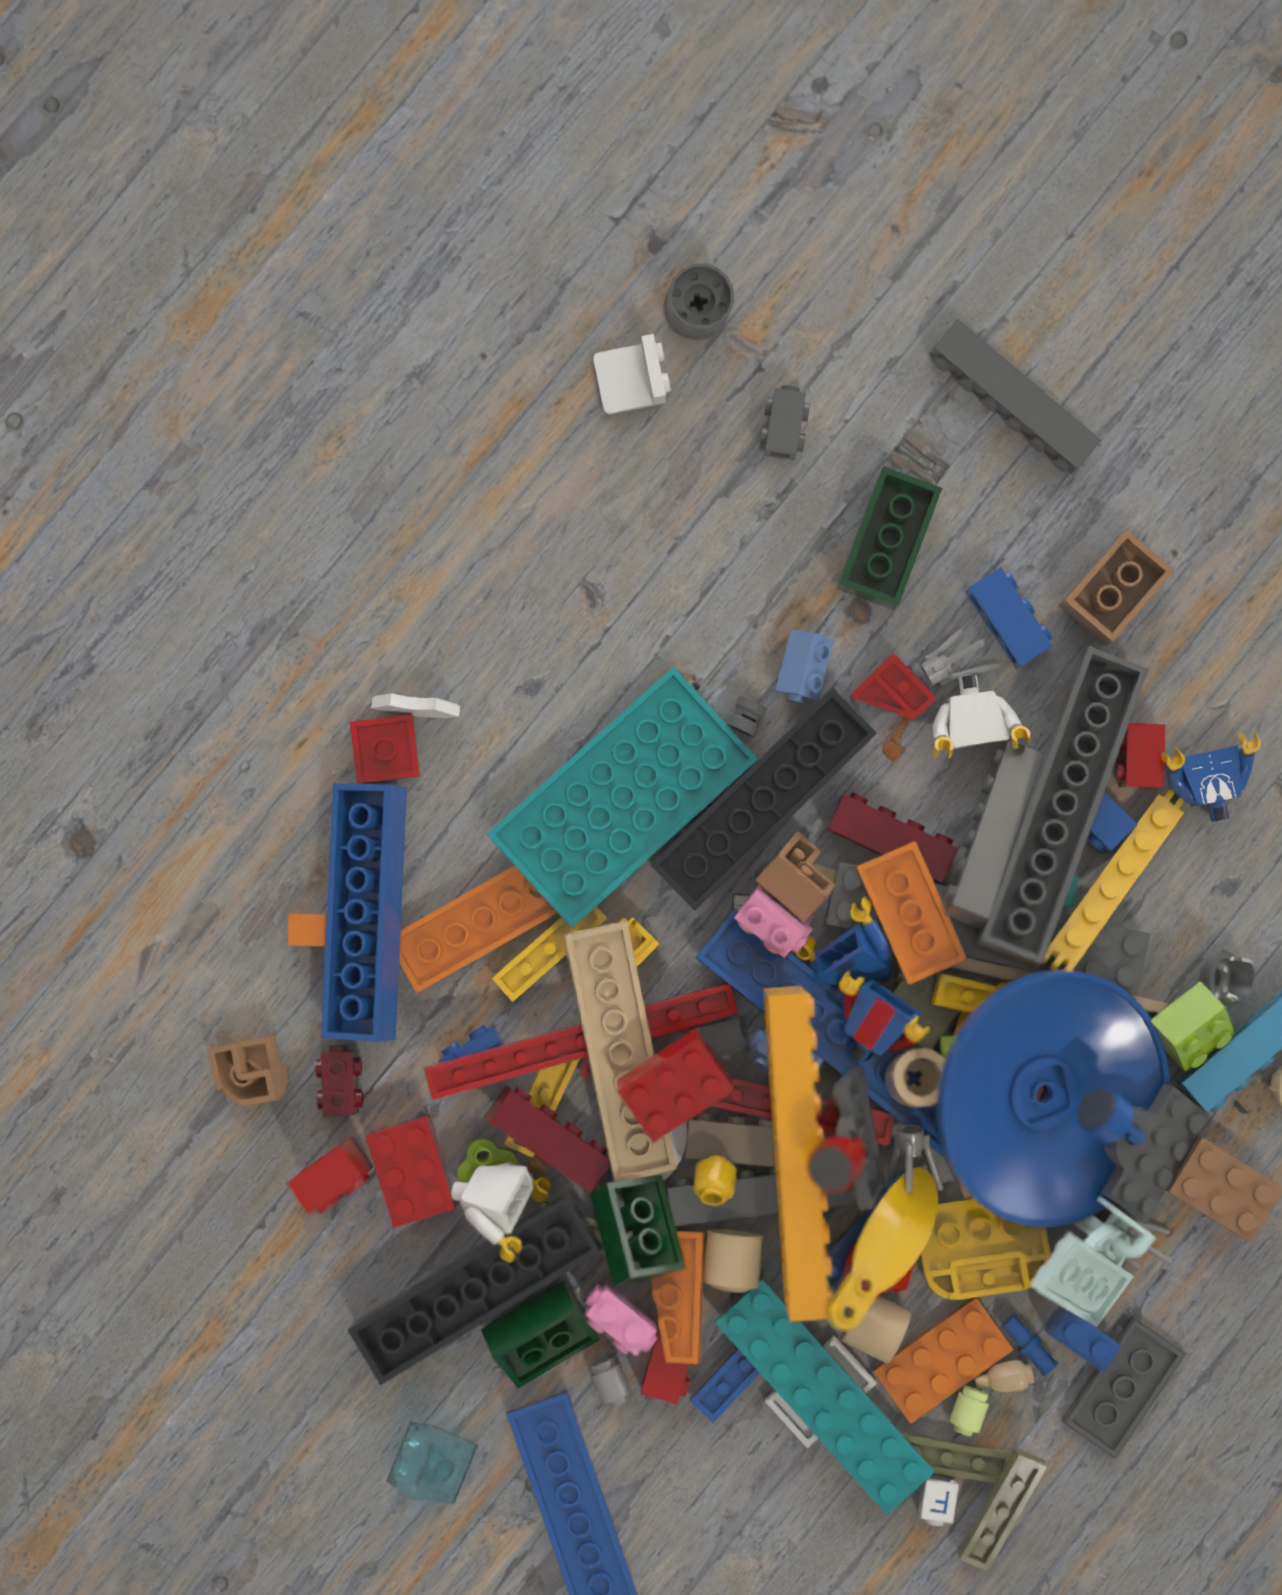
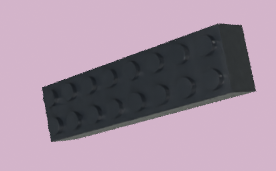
(763, 799)
(473, 1289)

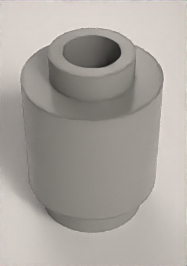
(610, 1382)

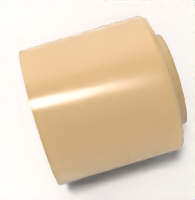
(921, 1060)
(732, 1259)
(879, 1330)

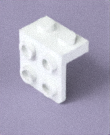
(632, 376)

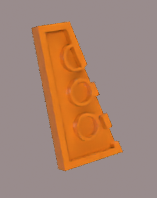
(680, 1303)

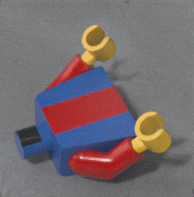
(878, 1018)

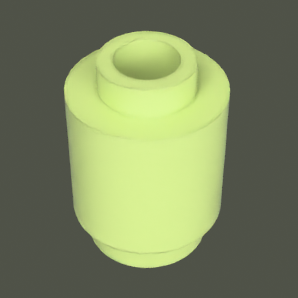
(969, 1410)

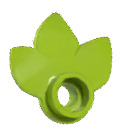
(495, 1157)

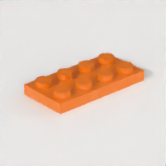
(911, 913)
(943, 1359)

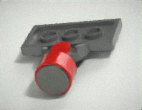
(854, 1153)

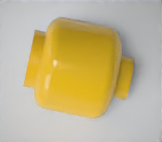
(714, 1180)

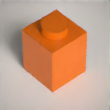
(307, 929)

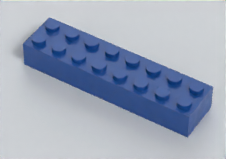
(364, 912)

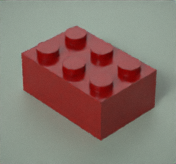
(675, 1085)
(411, 1170)
(336, 1172)

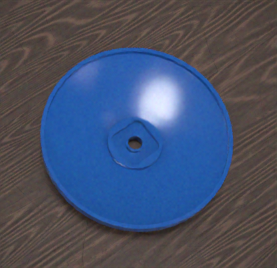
(1053, 1031)

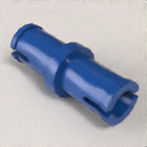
(1029, 1344)

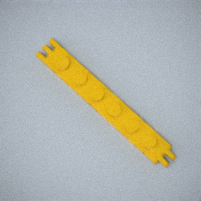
(1114, 882)

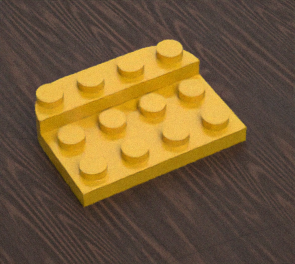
(980, 1253)

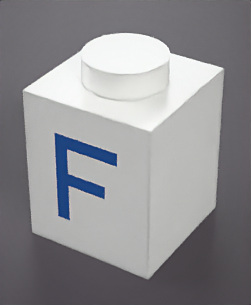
(938, 1499)

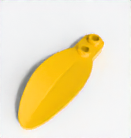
(887, 1246)

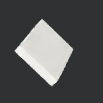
(848, 1363)

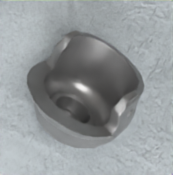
(1228, 978)

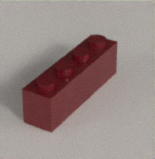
(883, 833)
(548, 1138)

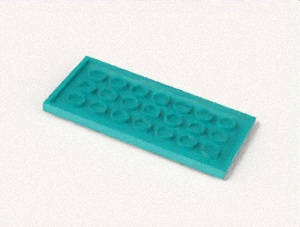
(622, 797)

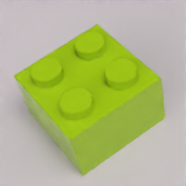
(1193, 1027)

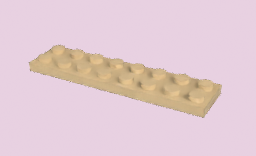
(615, 1043)

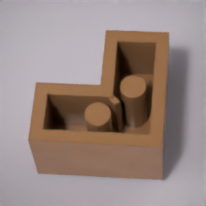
(795, 879)

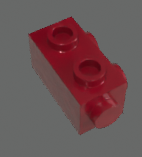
(339, 1081)

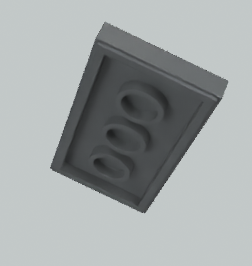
(1120, 1396)

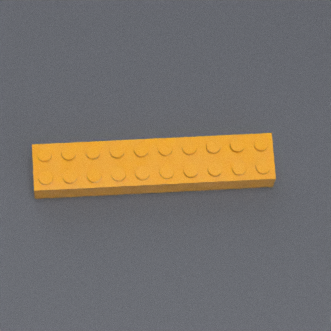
(794, 1139)

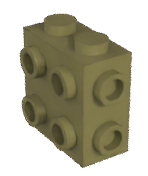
(920, 996)

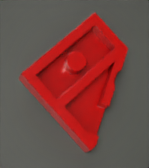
(895, 690)

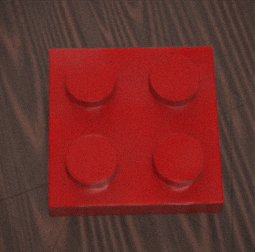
(385, 749)

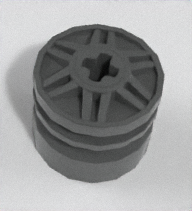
(706, 286)

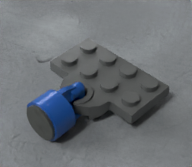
(1142, 1143)

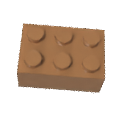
(1116, 588)
(1225, 1189)

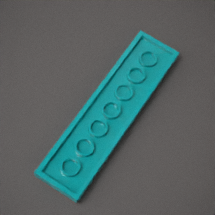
(825, 1397)

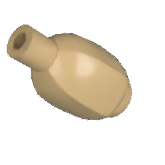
(1007, 1377)

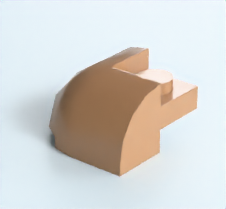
(249, 1070)

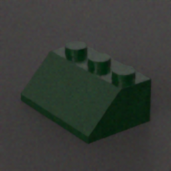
(637, 1230)
(539, 1334)

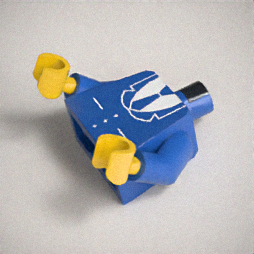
(1212, 775)
(859, 950)

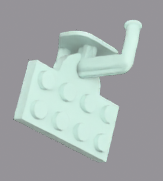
(1088, 1273)

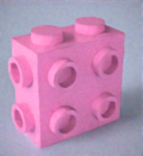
(773, 923)
(621, 1318)

